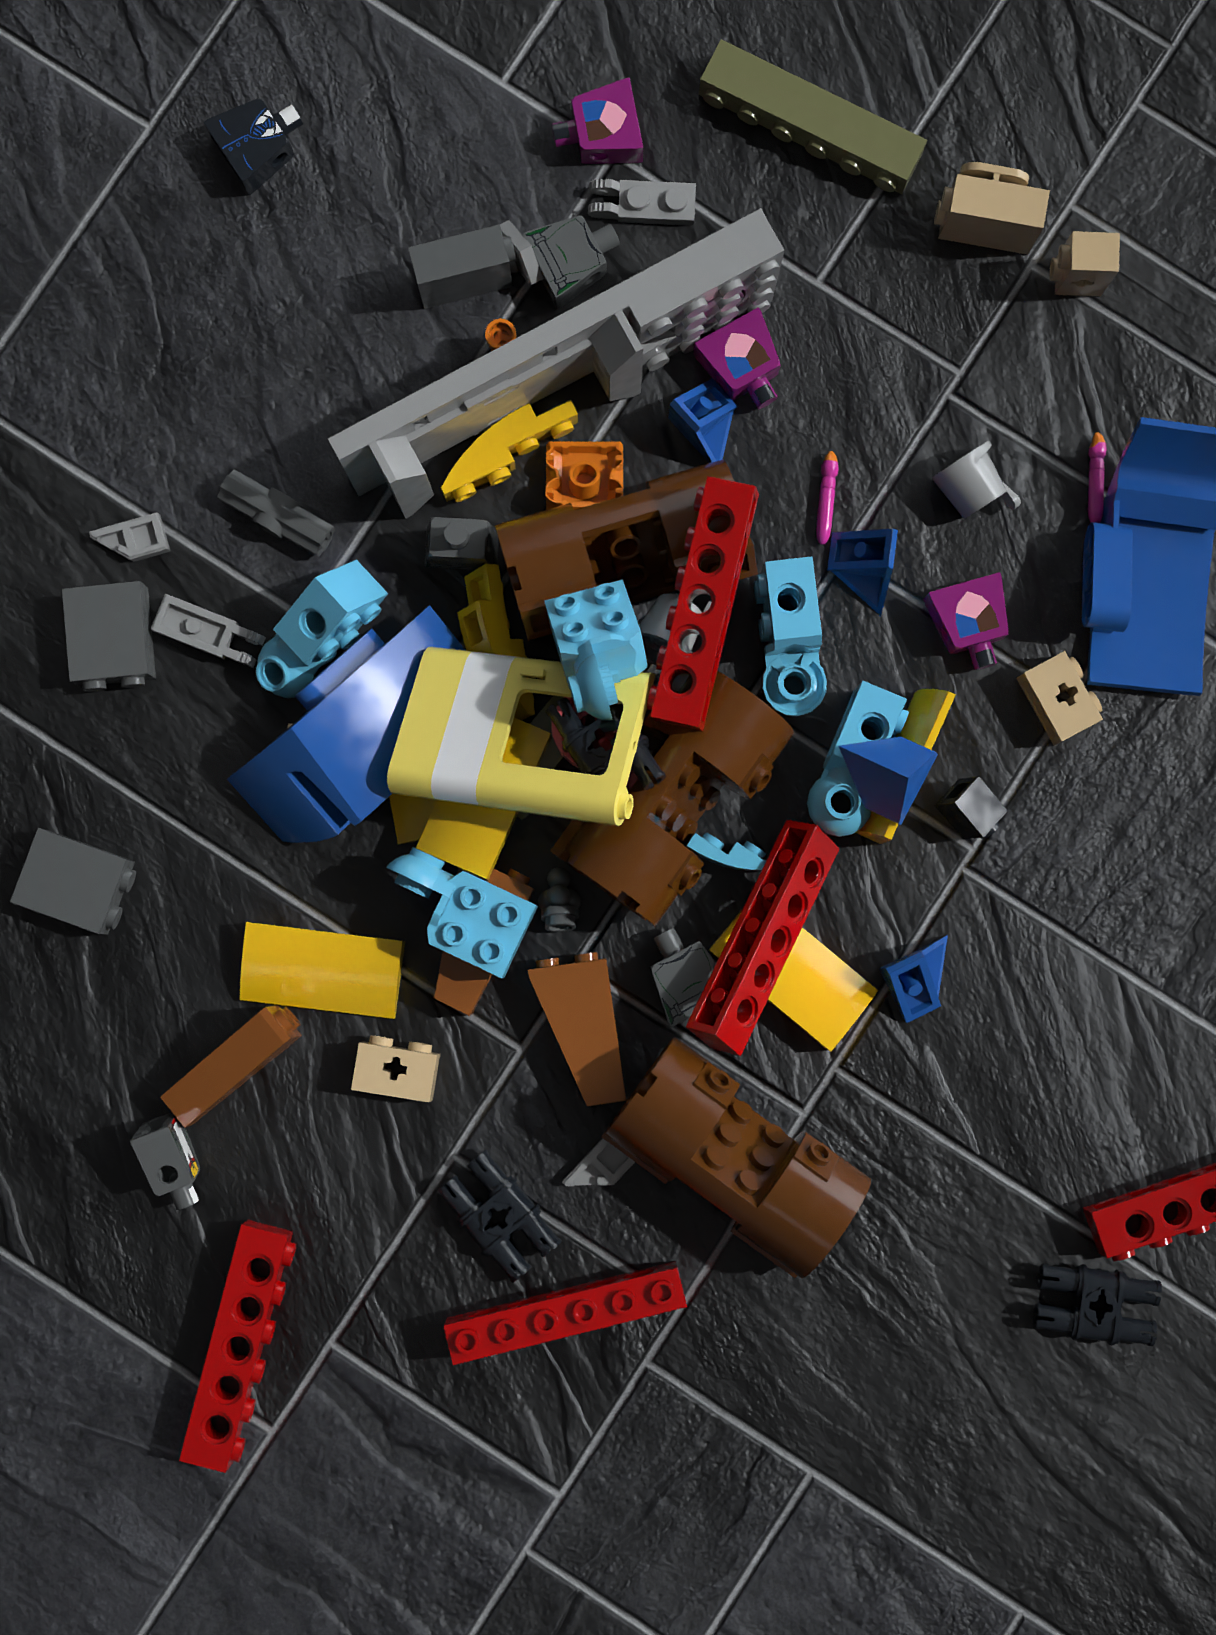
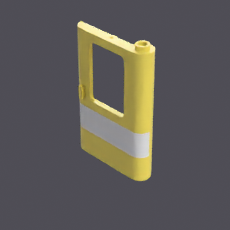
(460, 728)

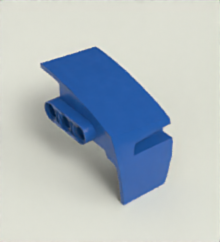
(1152, 562)
(338, 754)

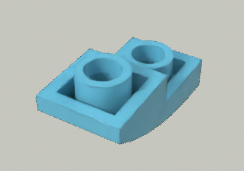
(739, 857)

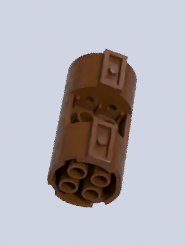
(619, 539)
(644, 857)
(782, 1192)

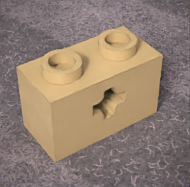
(1086, 263)
(1069, 716)
(374, 1077)

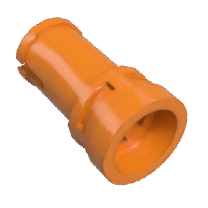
(499, 333)

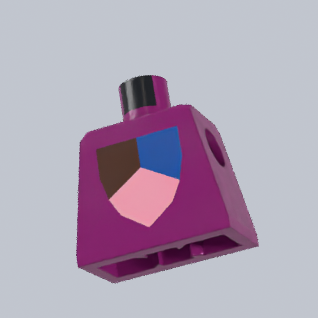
(603, 126)
(741, 358)
(971, 617)

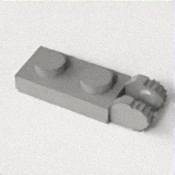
(645, 201)
(203, 630)

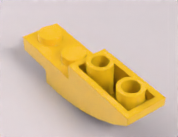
(491, 454)
(487, 626)

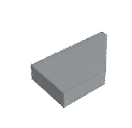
(525, 256)
(134, 538)
(600, 1166)

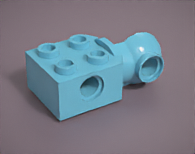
(317, 627)
(791, 635)
(596, 644)
(870, 707)
(472, 916)

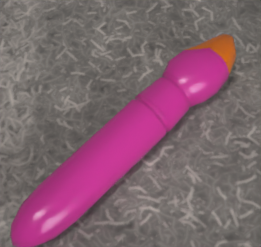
(1096, 478)
(826, 497)

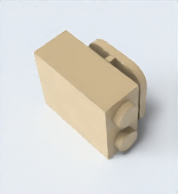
(992, 208)

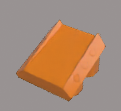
(583, 473)

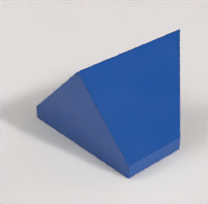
(704, 418)
(864, 562)
(888, 774)
(917, 979)

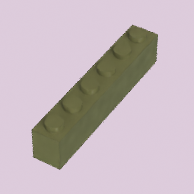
(811, 117)

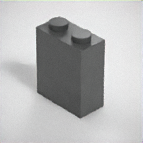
(463, 266)
(109, 635)
(74, 882)

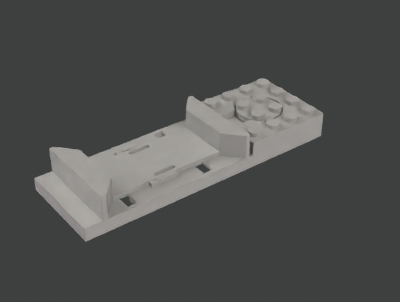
(610, 334)

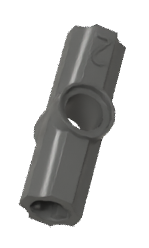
(276, 513)

